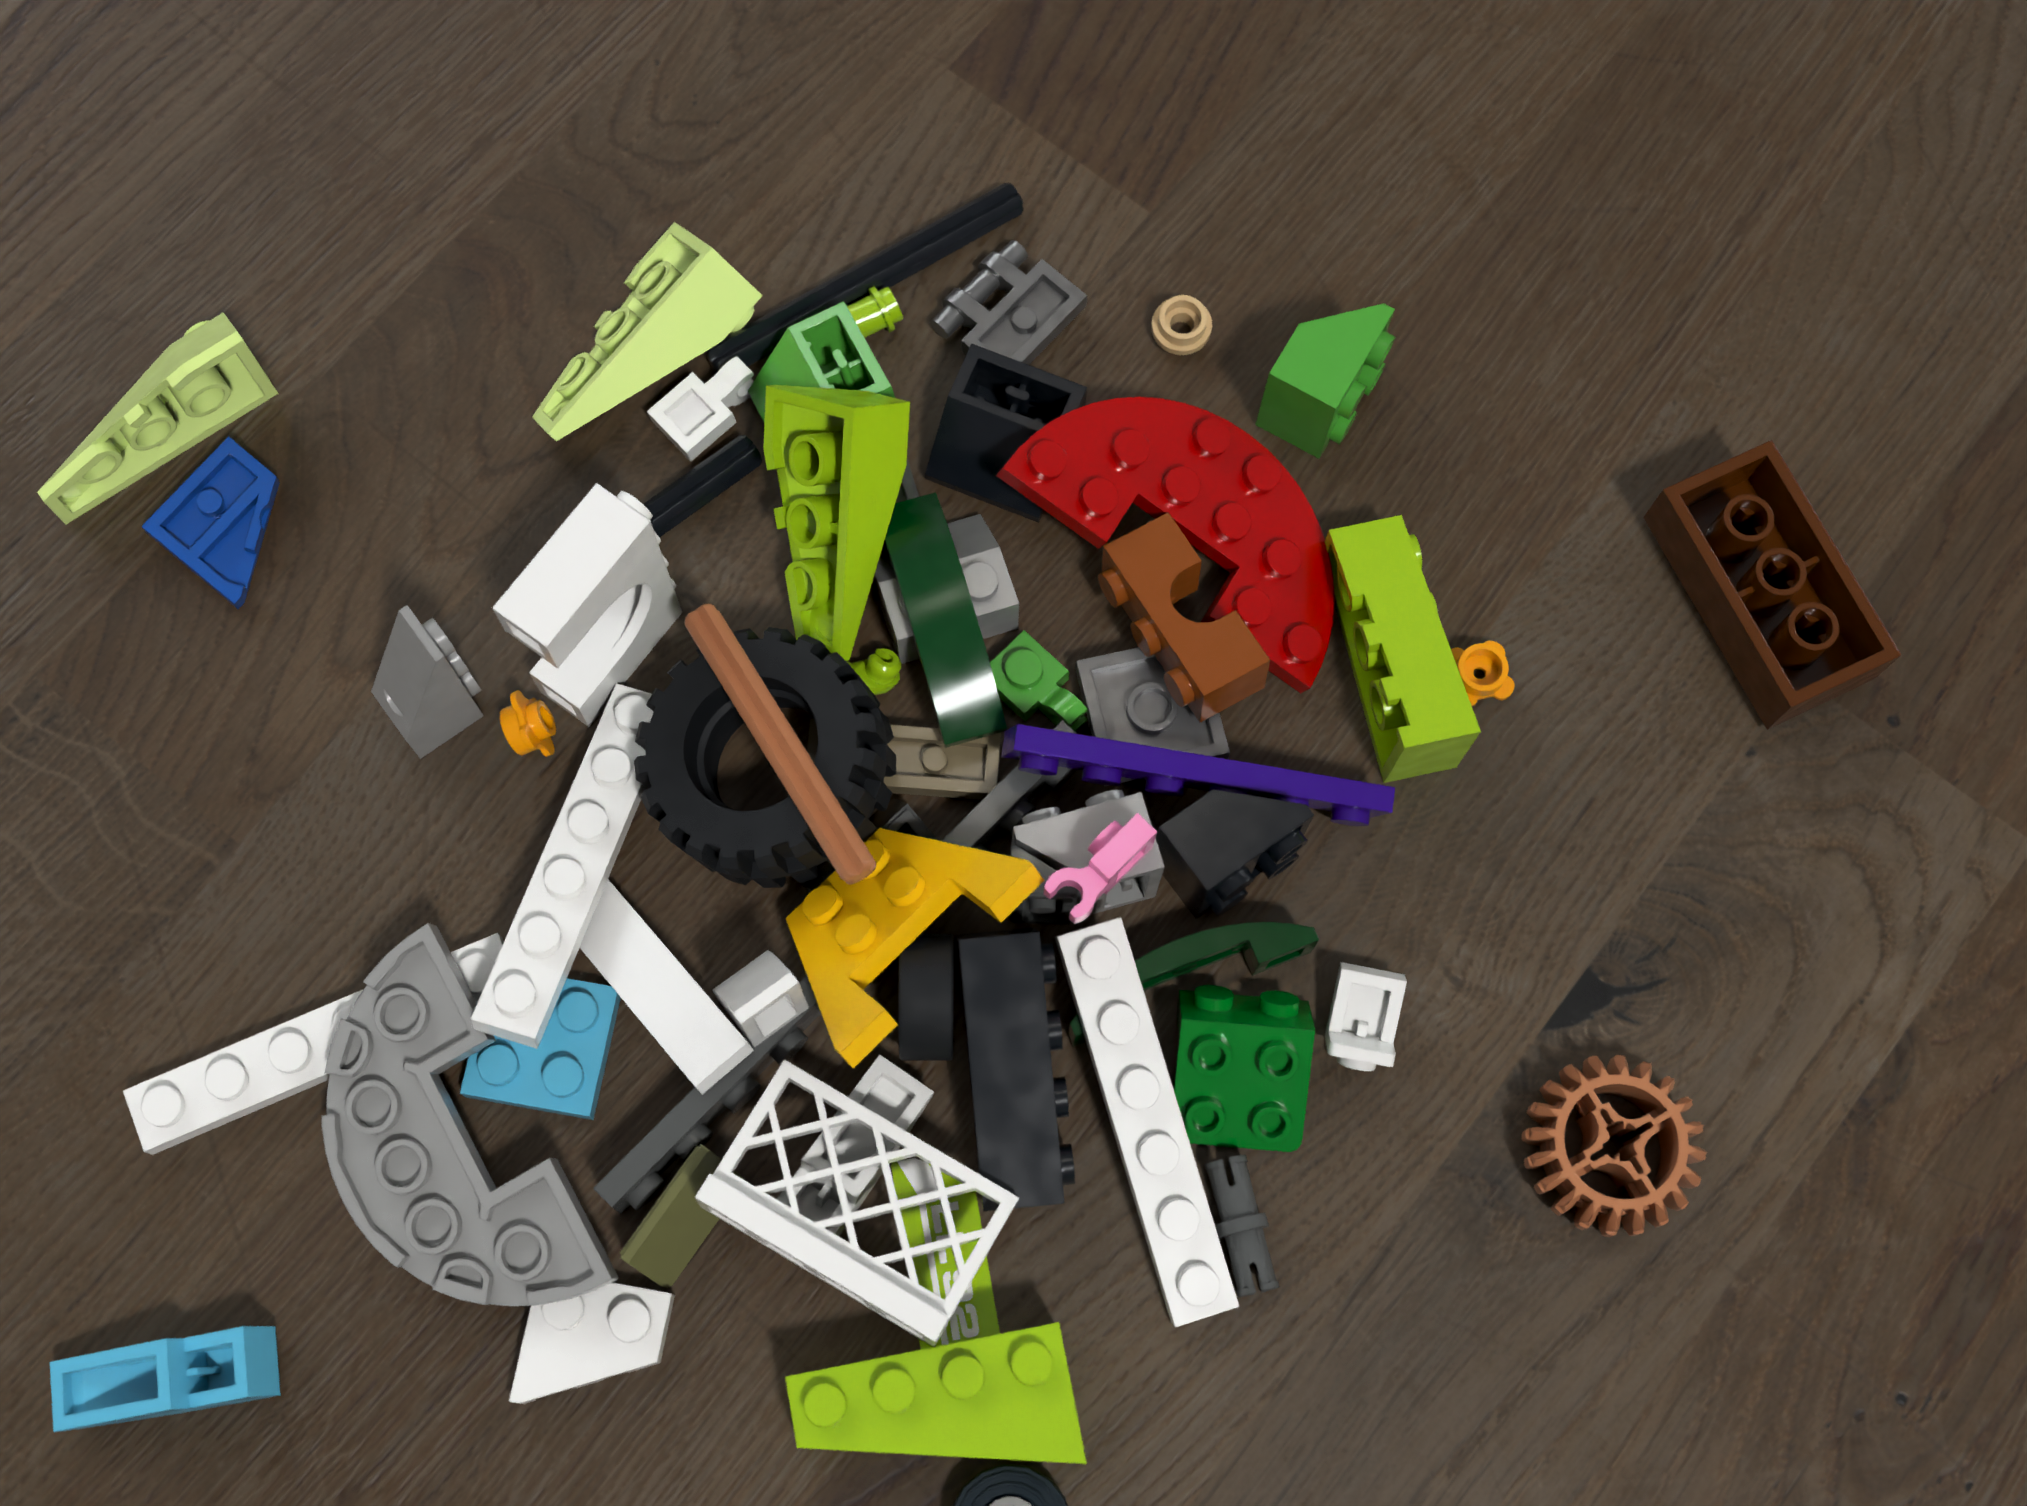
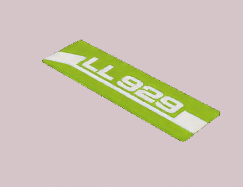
(937, 1270)

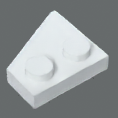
(590, 1339)

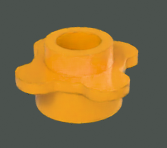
(1492, 660)
(528, 725)

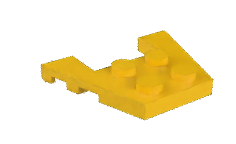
(860, 928)

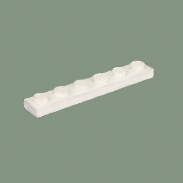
(567, 878)
(261, 1067)
(1146, 1122)

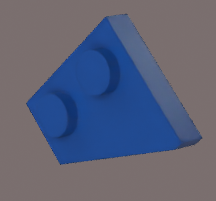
(219, 519)

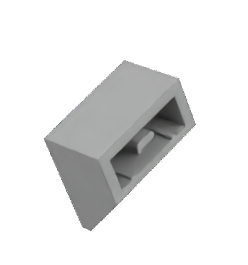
(1065, 840)

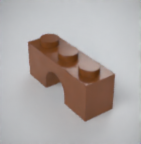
(1203, 662)

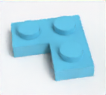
(567, 1066)

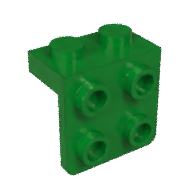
(1243, 1067)

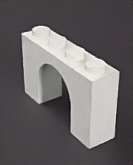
(592, 602)

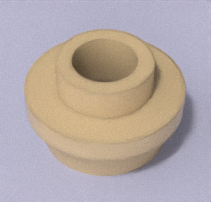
(1185, 310)

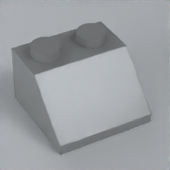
(985, 576)

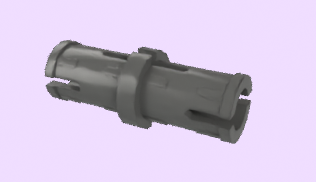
(1241, 1226)

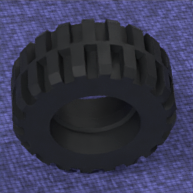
(697, 720)

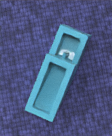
(164, 1378)

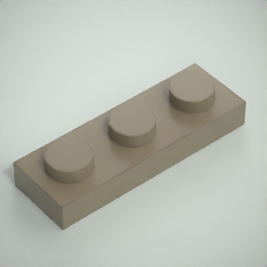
(933, 770)

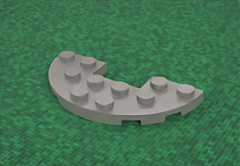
(412, 1164)

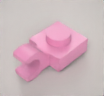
(1115, 854)

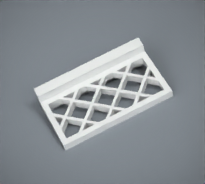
(828, 1255)

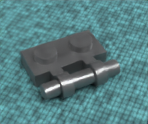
(1025, 320)

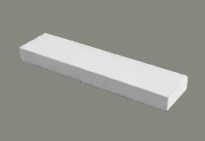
(662, 992)

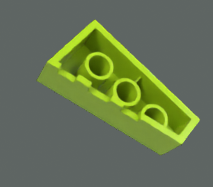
(1399, 651)
(960, 1399)

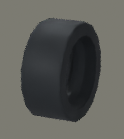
(926, 998)

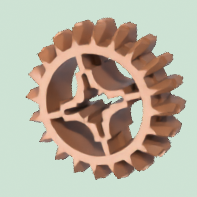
(1626, 1167)

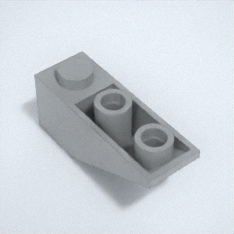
(425, 684)

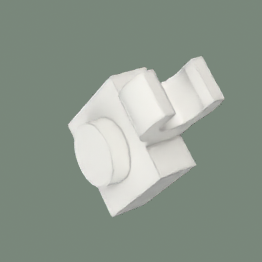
(698, 412)

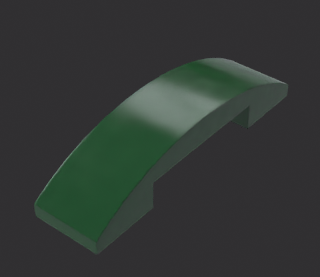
(943, 622)
(1261, 943)

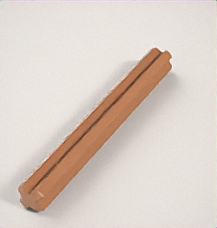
(780, 744)

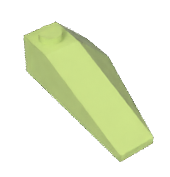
(678, 308)
(175, 404)

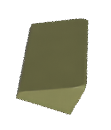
(674, 1224)

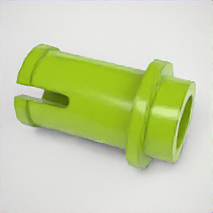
(876, 311)

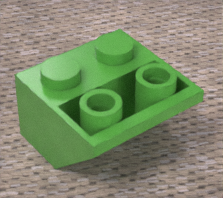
(822, 354)
(1324, 376)

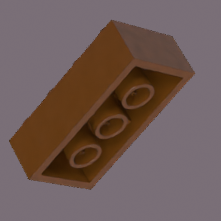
(1770, 584)

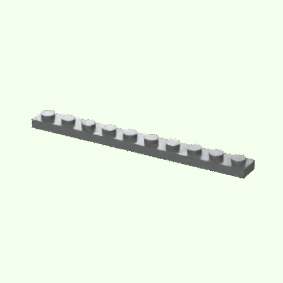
(638, 1174)

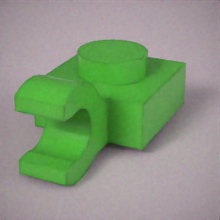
(1032, 680)

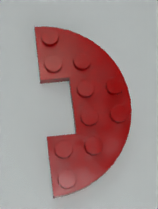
(1220, 491)

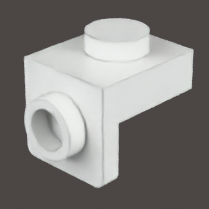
(1364, 1016)

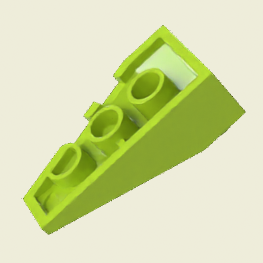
(838, 483)

